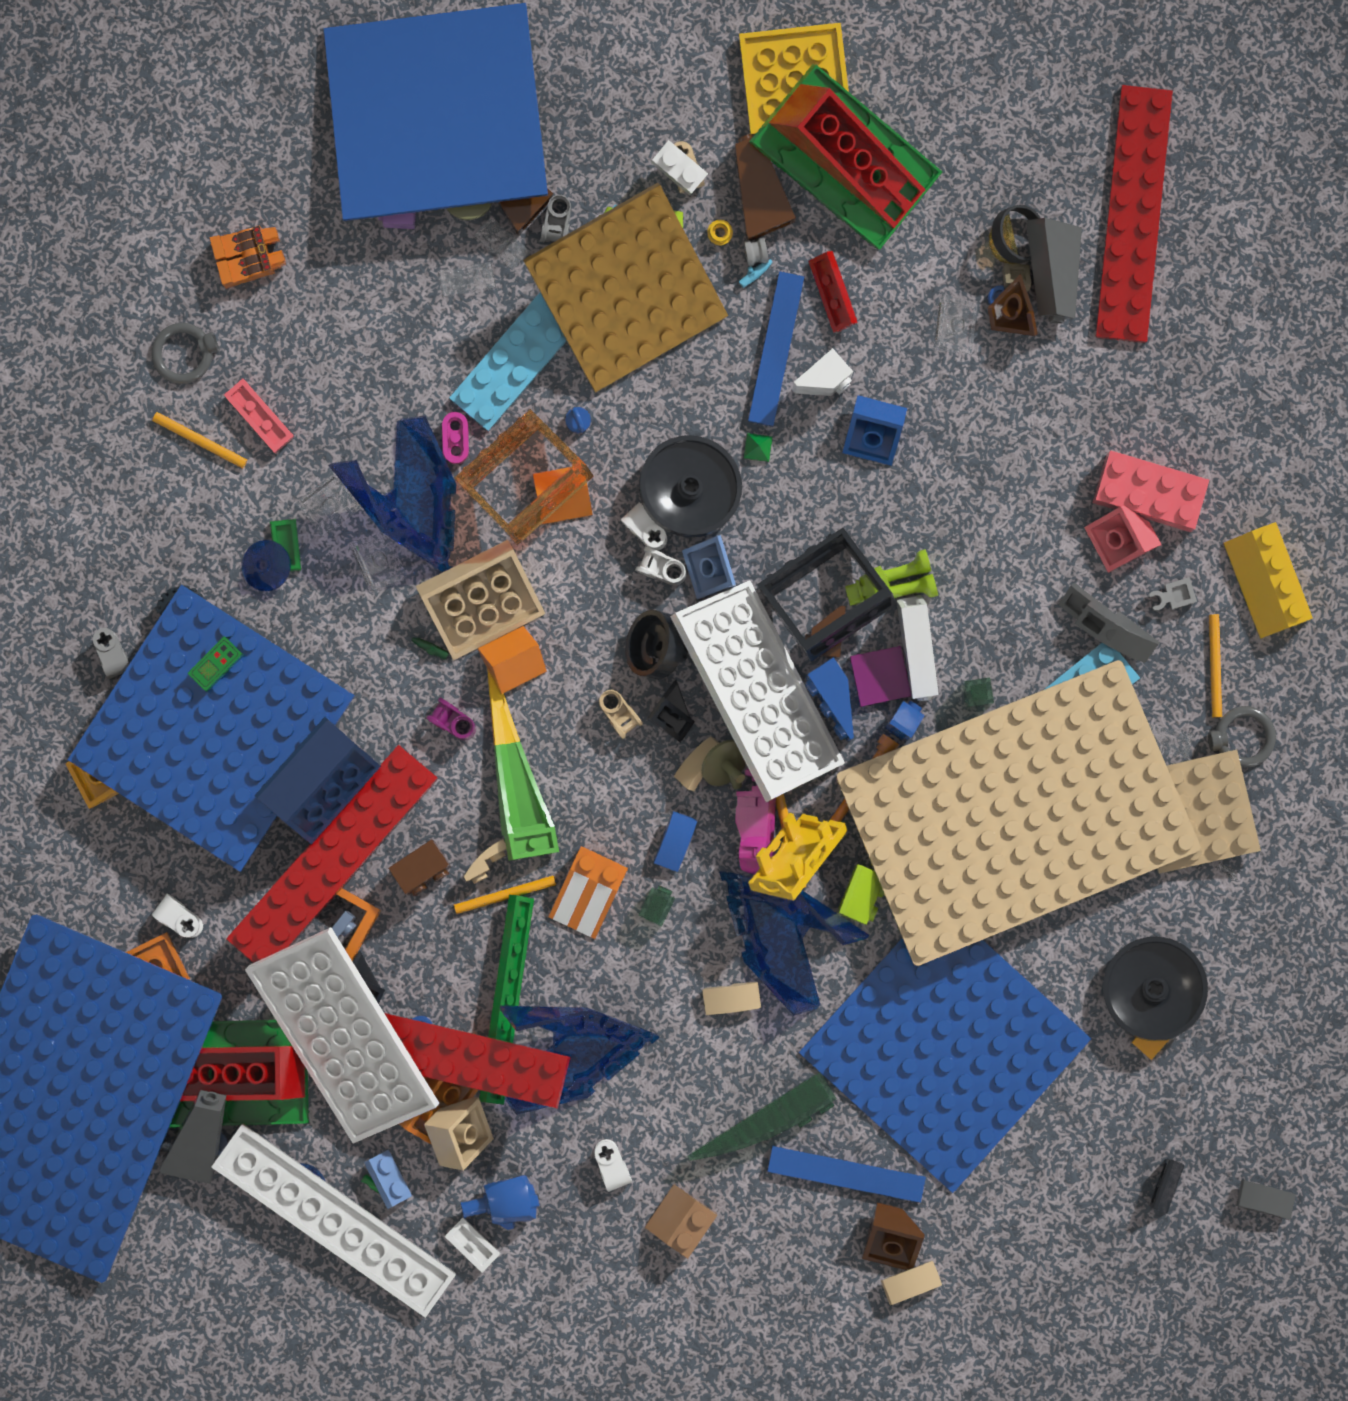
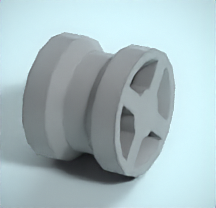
(756, 251)

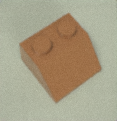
(681, 1221)

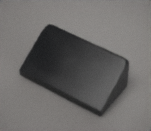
(1166, 1185)

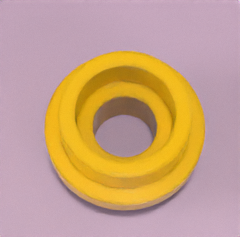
(720, 224)

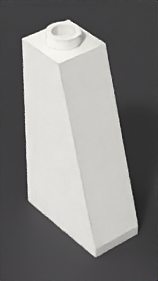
(917, 647)

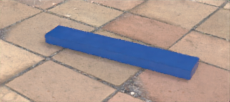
(776, 349)
(846, 1174)

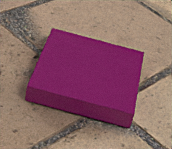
(880, 676)

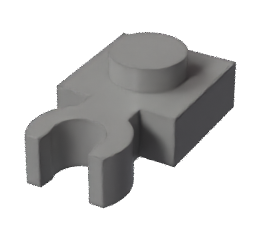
(1176, 594)

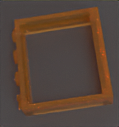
(547, 501)

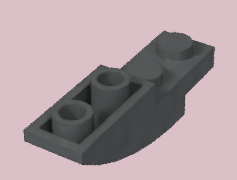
(1107, 627)

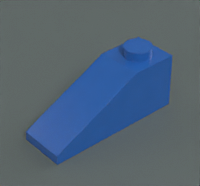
(905, 720)

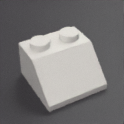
(825, 377)

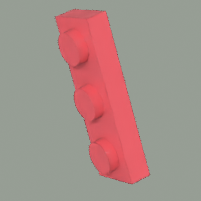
(259, 416)

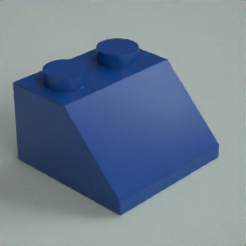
(874, 430)

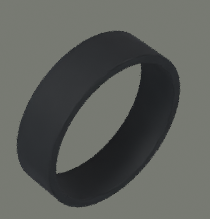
(997, 232)

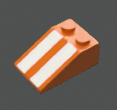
(588, 892)

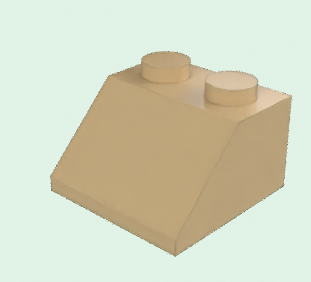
(459, 1133)

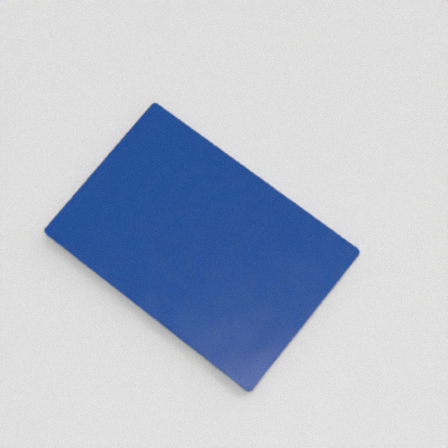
(87, 1089)

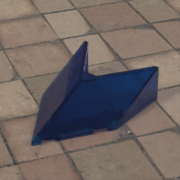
(419, 505)
(774, 938)
(592, 1040)

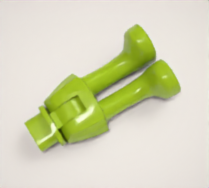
(864, 589)

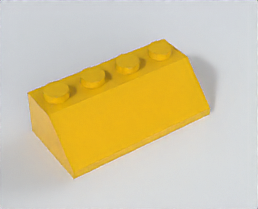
(1268, 580)

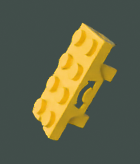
(799, 857)

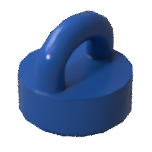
(578, 420)

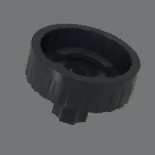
(656, 635)

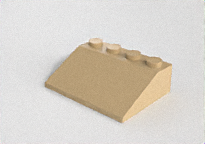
(480, 599)

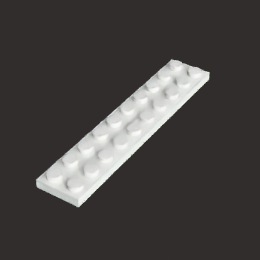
(333, 1220)

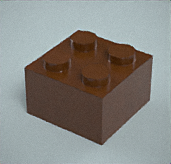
(420, 868)

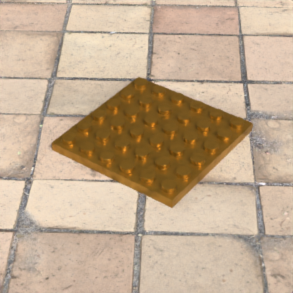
(626, 287)

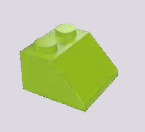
(861, 896)

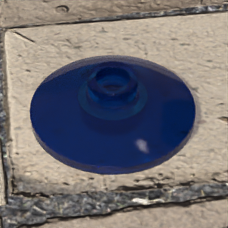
(276, 565)

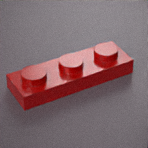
(833, 291)

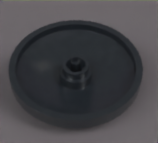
(690, 486)
(1155, 988)

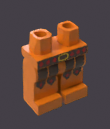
(245, 255)

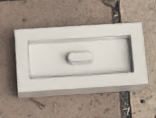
(472, 1244)

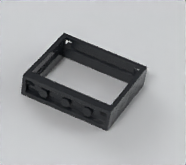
(847, 623)

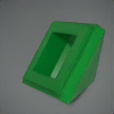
(758, 447)

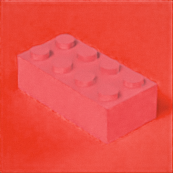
(1151, 491)

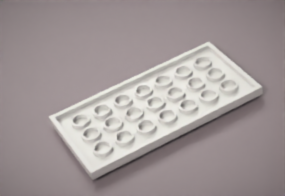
(757, 690)
(342, 1035)

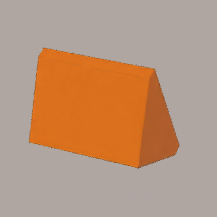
(575, 507)
(513, 659)

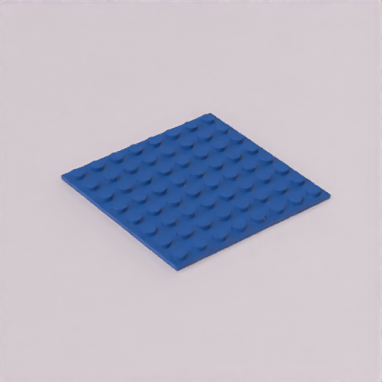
(435, 112)
(203, 753)
(945, 1053)

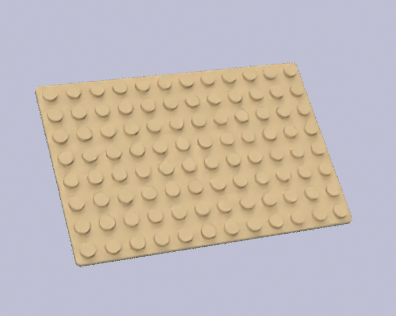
(1017, 812)

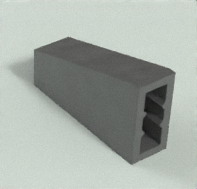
(1055, 267)
(197, 1140)

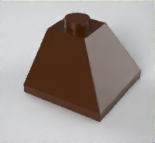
(893, 1238)

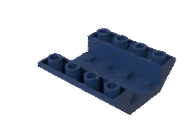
(317, 780)

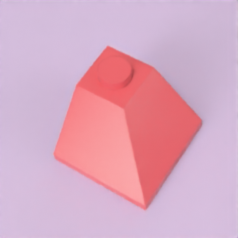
(1121, 537)

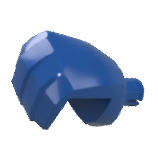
(505, 1202)

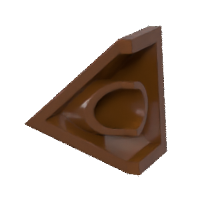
(1013, 310)

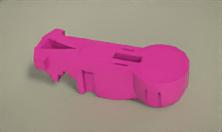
(755, 825)

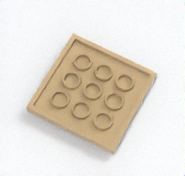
(1217, 808)

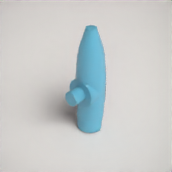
(754, 273)

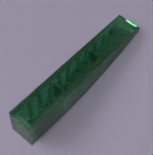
(774, 1118)

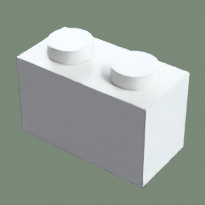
(679, 167)

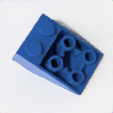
(833, 691)

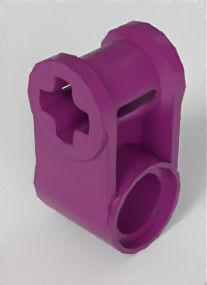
(450, 719)

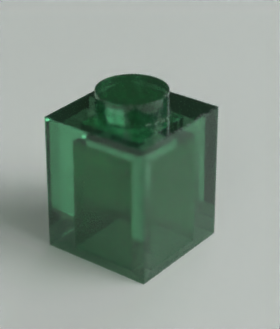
(978, 692)
(657, 905)

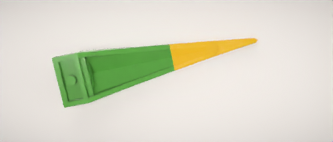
(523, 813)

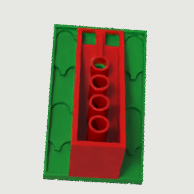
(845, 156)
(254, 1070)

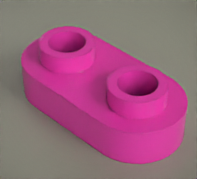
(455, 438)

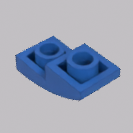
(675, 841)

